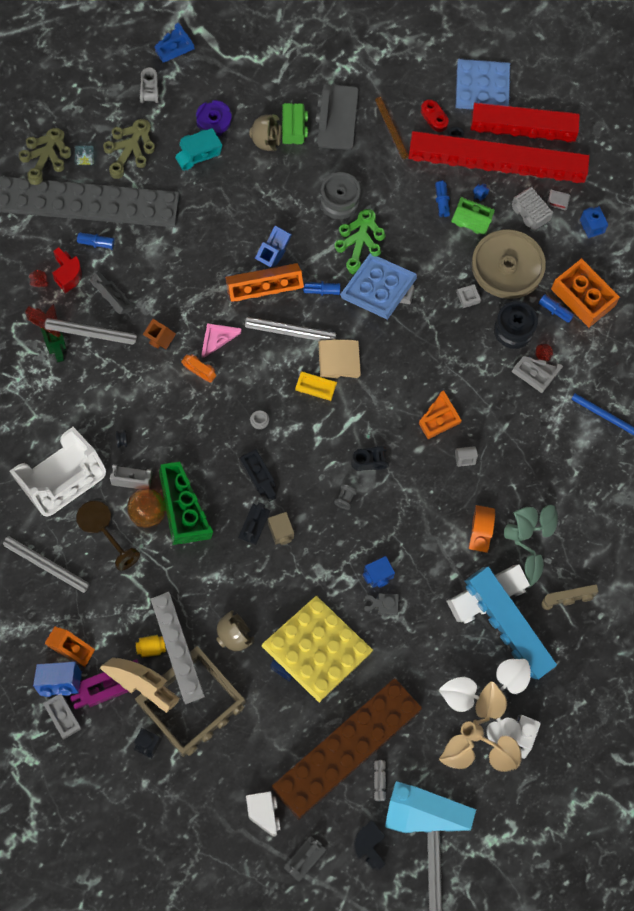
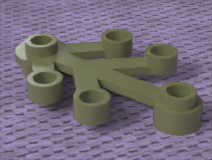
(53, 137)
(129, 145)

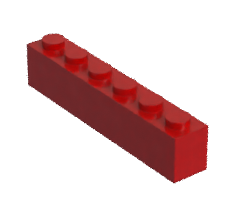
(525, 122)

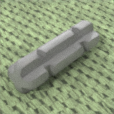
(379, 780)

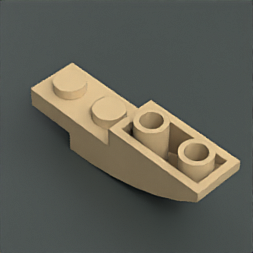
(136, 676)

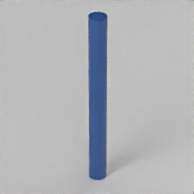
(604, 414)

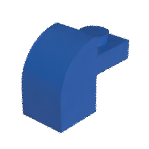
(274, 249)

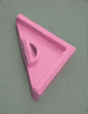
(218, 336)

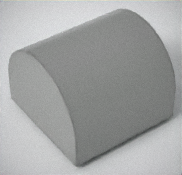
(466, 456)

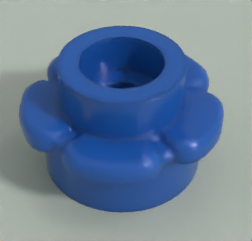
(480, 192)

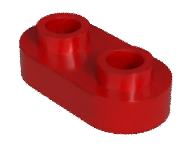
(433, 114)

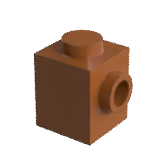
(159, 334)

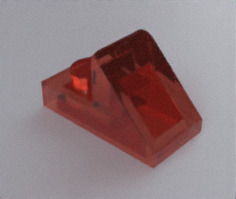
(38, 317)

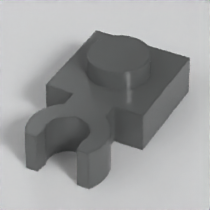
(386, 604)

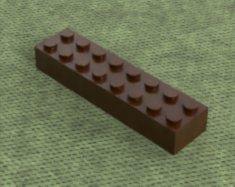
(346, 749)

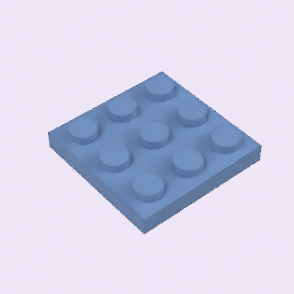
(482, 83)
(378, 286)

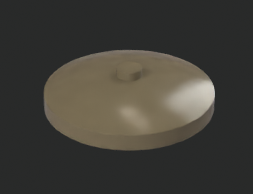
(508, 264)

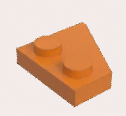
(439, 417)

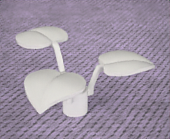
(461, 693)

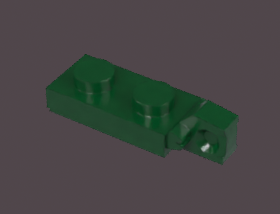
(54, 344)

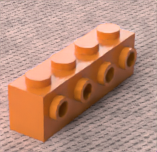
(264, 282)

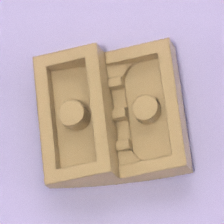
(339, 358)

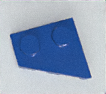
(174, 44)

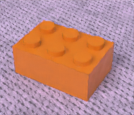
(585, 292)

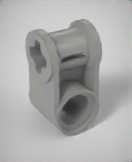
(149, 88)

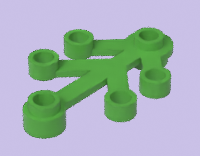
(360, 237)

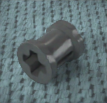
(345, 497)

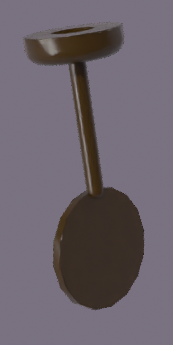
(94, 518)

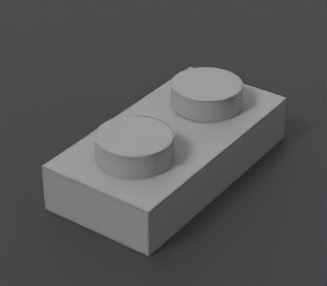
(62, 716)

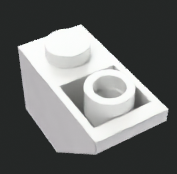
(261, 811)

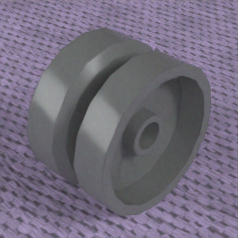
(340, 195)

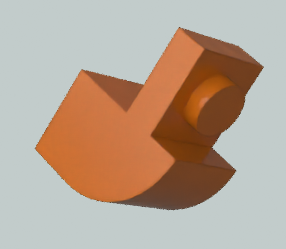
(482, 528)

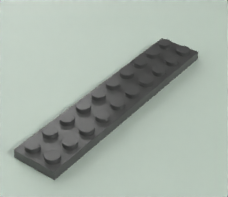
(89, 202)

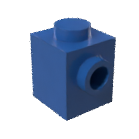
(593, 221)
(378, 572)

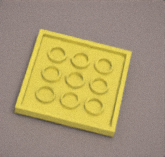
(317, 648)

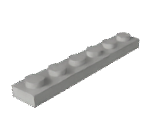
(177, 648)

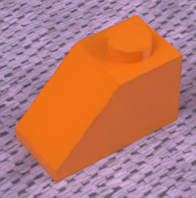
(69, 646)

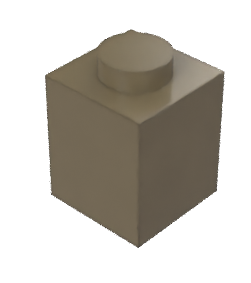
(281, 528)

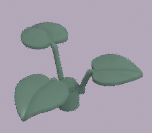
(526, 522)

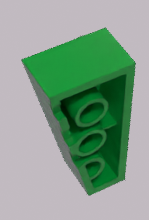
(183, 511)

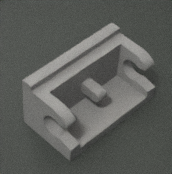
(131, 477)

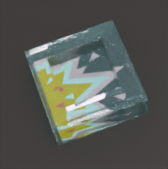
(84, 155)

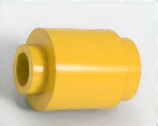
(150, 646)

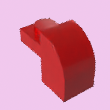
(69, 273)

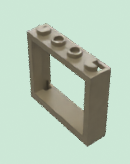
(220, 722)

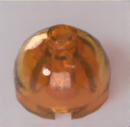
(146, 507)

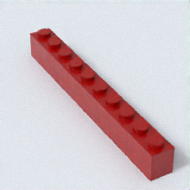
(498, 157)

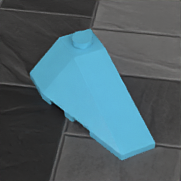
(420, 810)

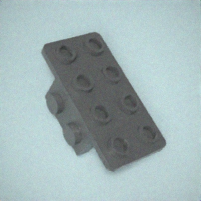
(337, 117)

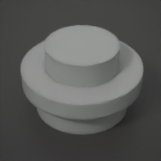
(259, 419)

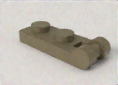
(570, 596)

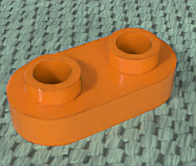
(193, 363)

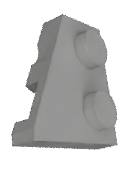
(536, 372)

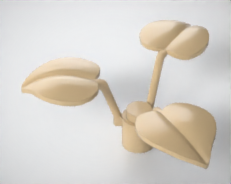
(507, 751)

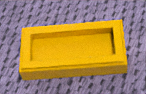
(316, 386)

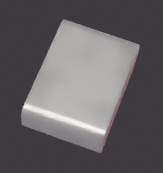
(558, 200)

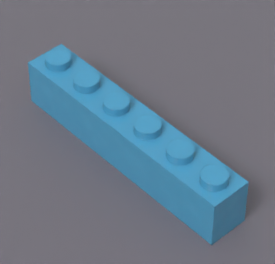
(509, 622)

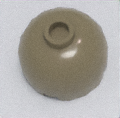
(266, 132)
(233, 632)

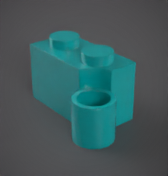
(198, 148)

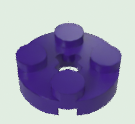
(211, 109)

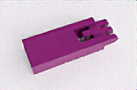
(95, 697)

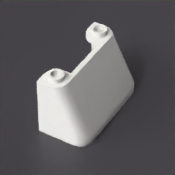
(61, 475)

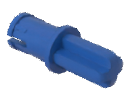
(442, 199)
(95, 240)
(322, 288)
(556, 308)

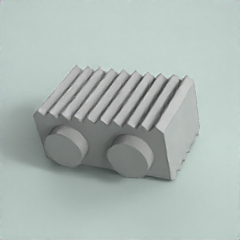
(532, 208)

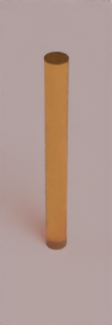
(391, 128)

